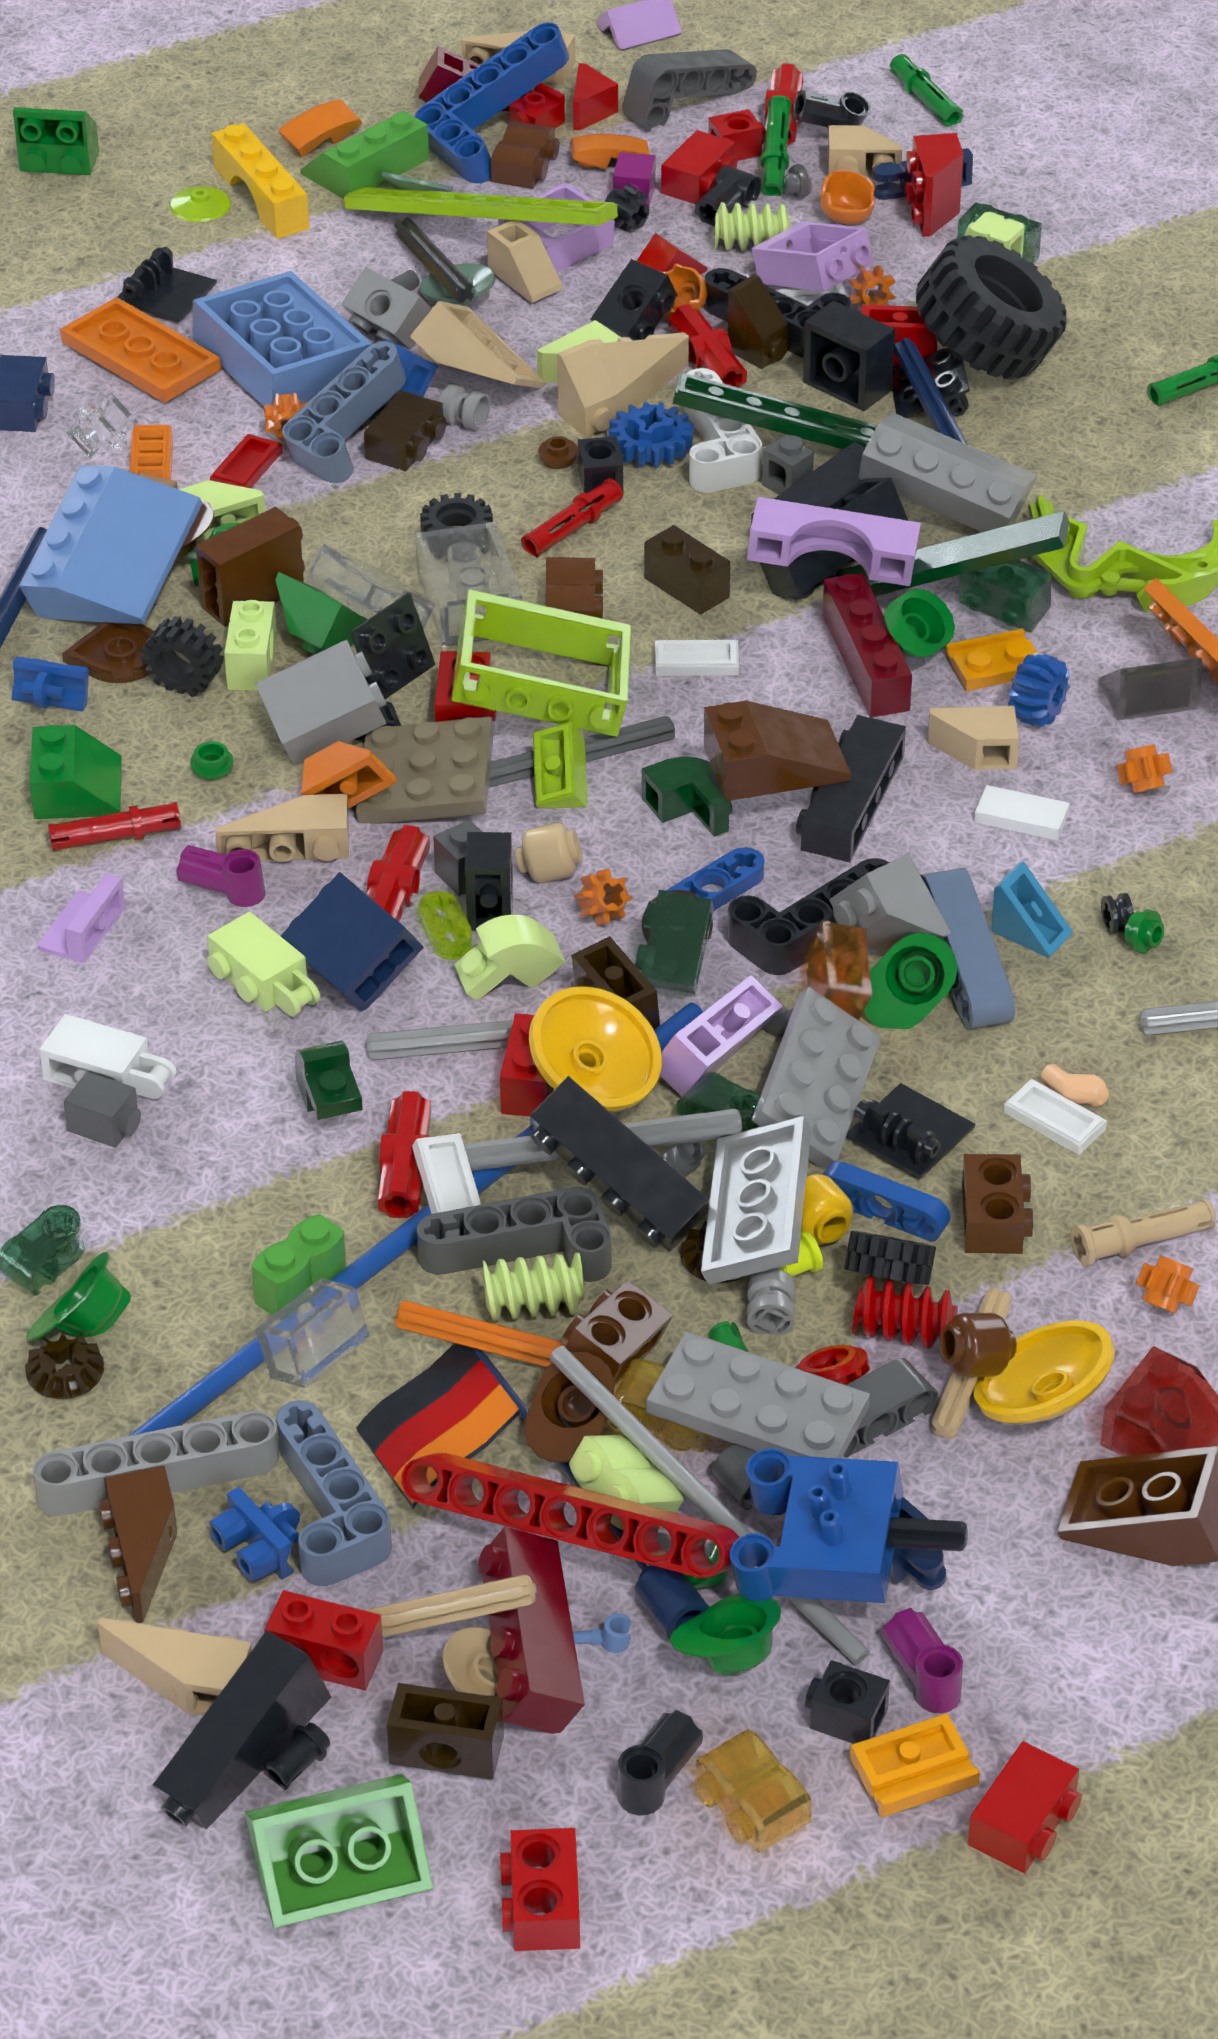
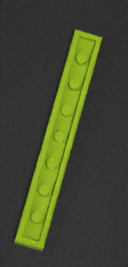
(481, 206)

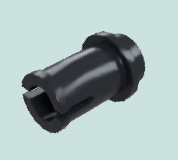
(297, 1755)

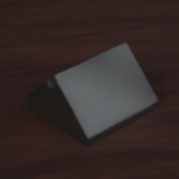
(1154, 688)

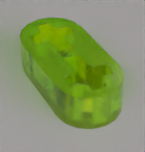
(453, 923)

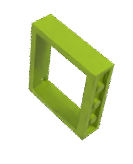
(551, 632)

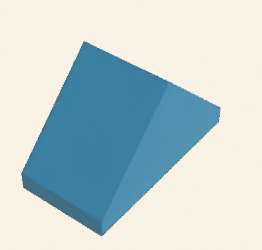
(1027, 914)

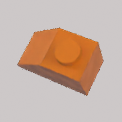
(347, 771)

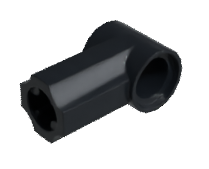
(830, 110)
(729, 187)
(654, 1763)

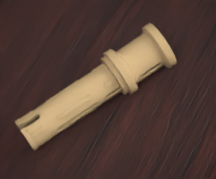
(1123, 1234)

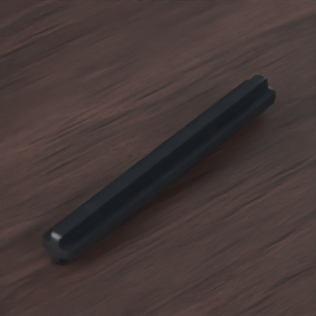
(434, 260)

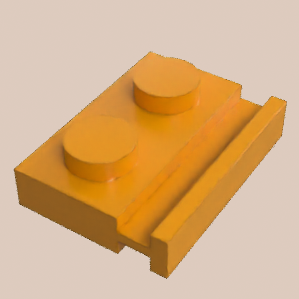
(989, 658)
(914, 1765)

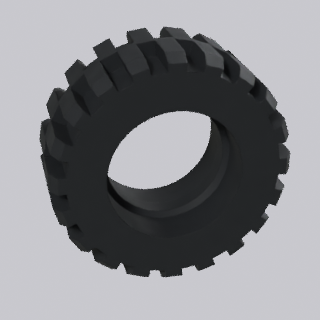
(990, 307)

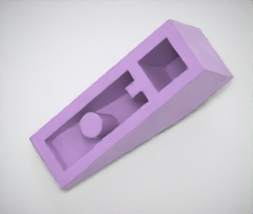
(717, 1034)

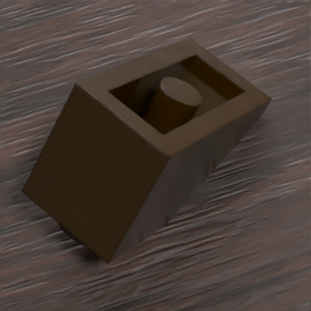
(756, 324)

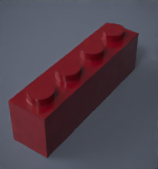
(867, 645)
(535, 1642)

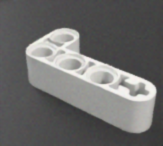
(729, 451)

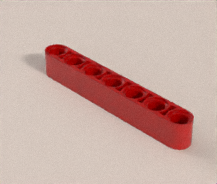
(548, 1518)

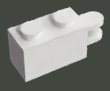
(119, 1055)

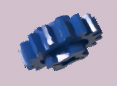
(652, 434)

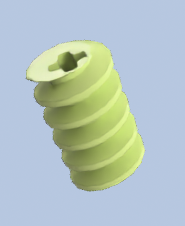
(750, 225)
(533, 1286)

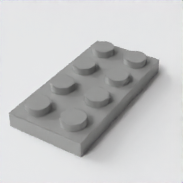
(818, 1073)
(756, 1200)
(756, 1400)

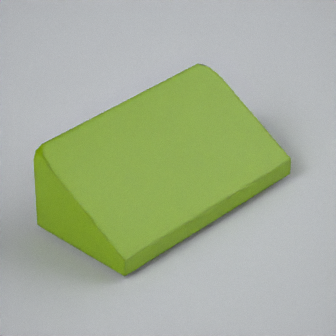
(560, 767)

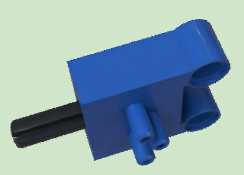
(834, 1530)

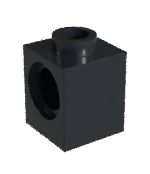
(598, 461)
(847, 1703)

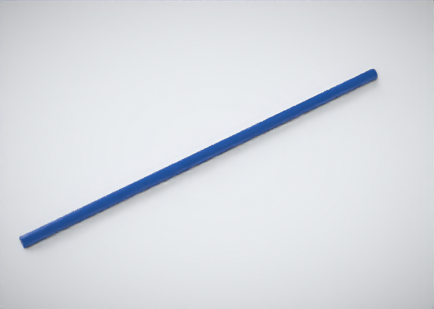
(354, 1275)

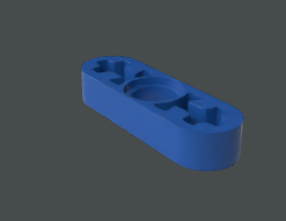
(722, 873)
(923, 1213)

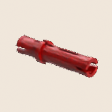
(602, 496)
(115, 826)

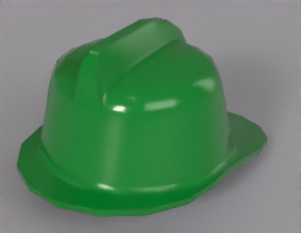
(919, 623)
(910, 981)
(87, 1306)
(730, 1633)

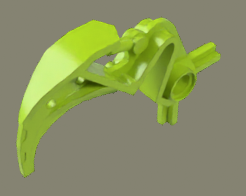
(1178, 573)

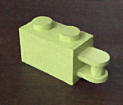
(261, 965)

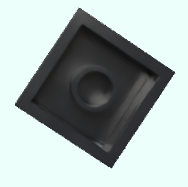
(848, 355)

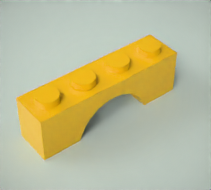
(277, 195)

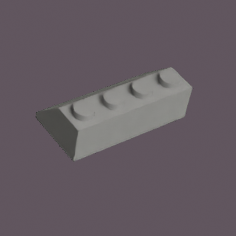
(946, 474)

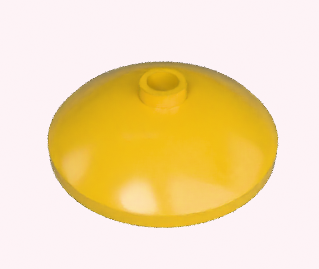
(604, 1035)
(1049, 1374)

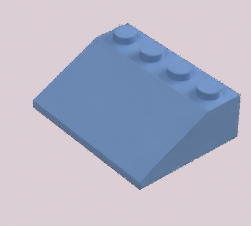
(276, 337)
(108, 547)

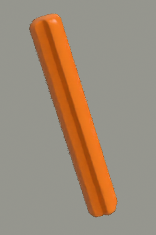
(475, 1333)

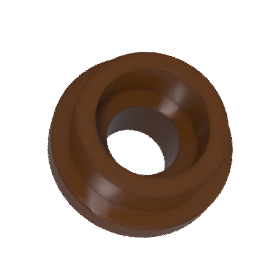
(558, 452)

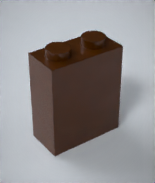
(246, 561)

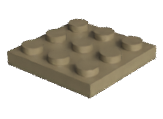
(437, 769)

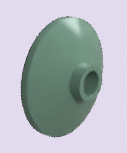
(404, 182)
(479, 275)

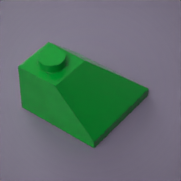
(315, 615)

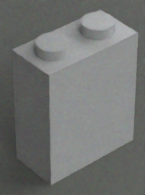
(322, 701)

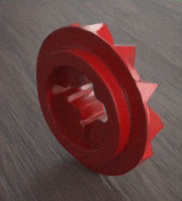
(837, 1363)

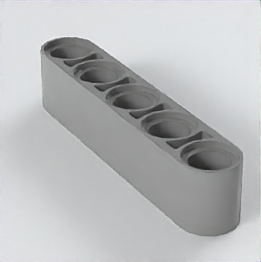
(192, 1455)

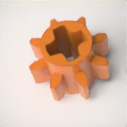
(869, 279)
(280, 412)
(1144, 768)
(602, 897)
(1167, 1284)

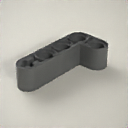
(667, 76)
(519, 1227)

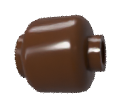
(977, 1344)

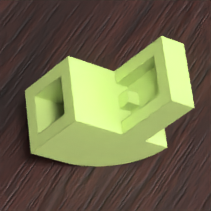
(508, 947)

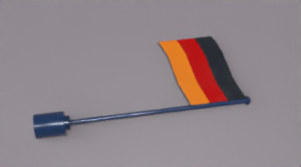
(459, 1411)

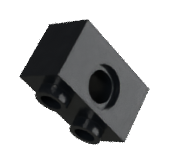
(636, 288)
(488, 876)

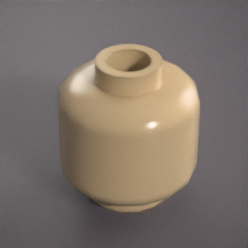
(549, 852)

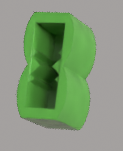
(291, 1266)

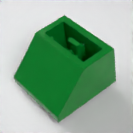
(55, 141)

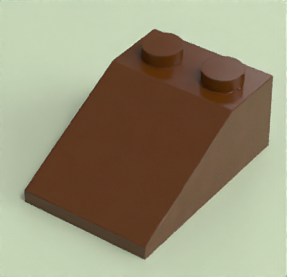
(770, 750)
(1147, 1506)

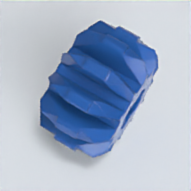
(1039, 689)

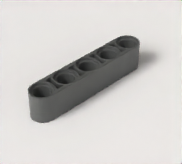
(896, 1397)

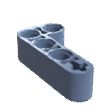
(320, 428)
(981, 983)
(354, 1520)

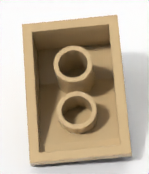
(461, 340)

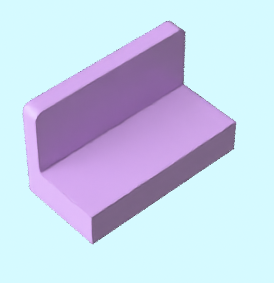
(640, 22)
(85, 920)

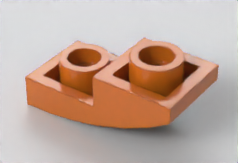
(323, 122)
(598, 149)

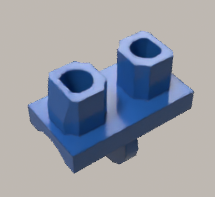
(50, 684)
(266, 1529)

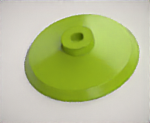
(200, 204)

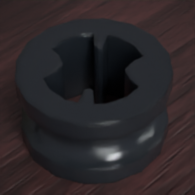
(1116, 912)

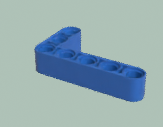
(486, 92)

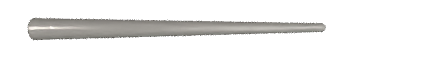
(693, 1489)

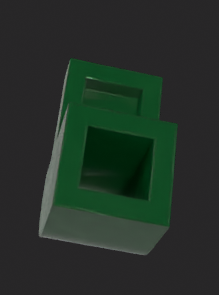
(683, 787)
(327, 1080)

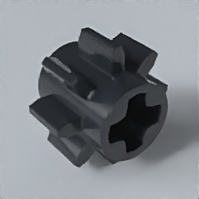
(630, 206)

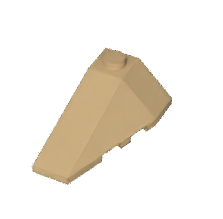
(608, 377)

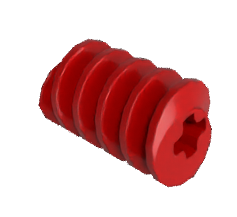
(902, 1312)

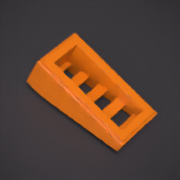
(152, 450)

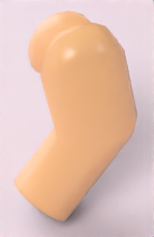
(1076, 1087)

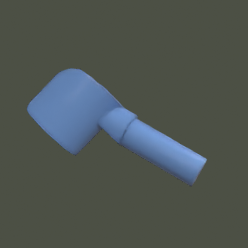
(607, 1637)

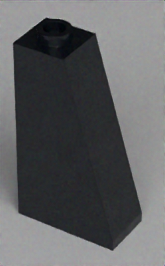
(241, 1731)

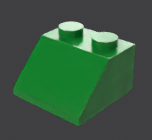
(73, 774)

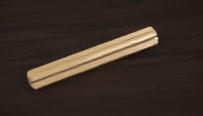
(959, 1389)
(456, 1605)

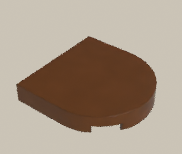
(111, 652)

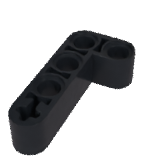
(721, 280)
(781, 939)

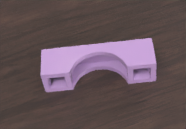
(790, 529)

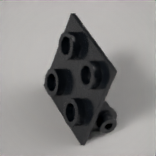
(163, 289)
(949, 377)
(394, 646)
(908, 1129)

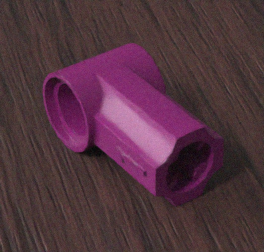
(235, 874)
(927, 1661)

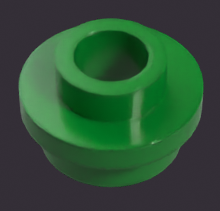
(211, 760)
(1144, 930)

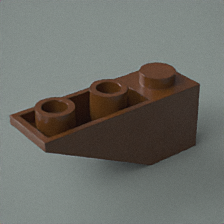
(145, 1529)

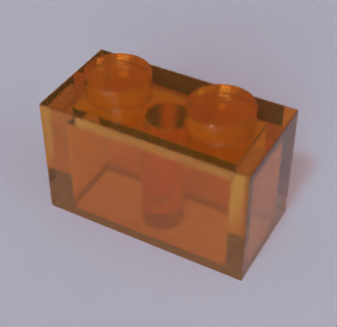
(840, 967)

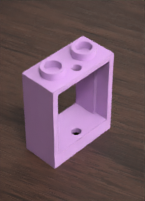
(577, 243)
(816, 256)

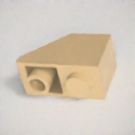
(860, 149)
(522, 260)
(976, 735)

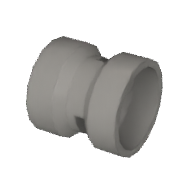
(465, 406)
(771, 1309)

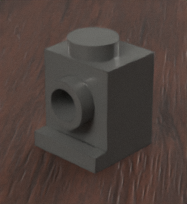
(785, 459)

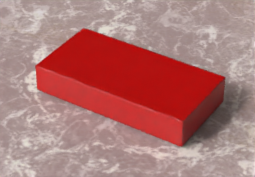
(247, 461)

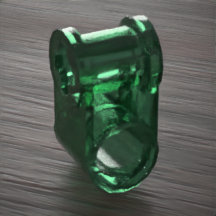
(718, 1094)
(43, 1249)

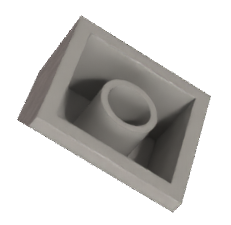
(889, 905)

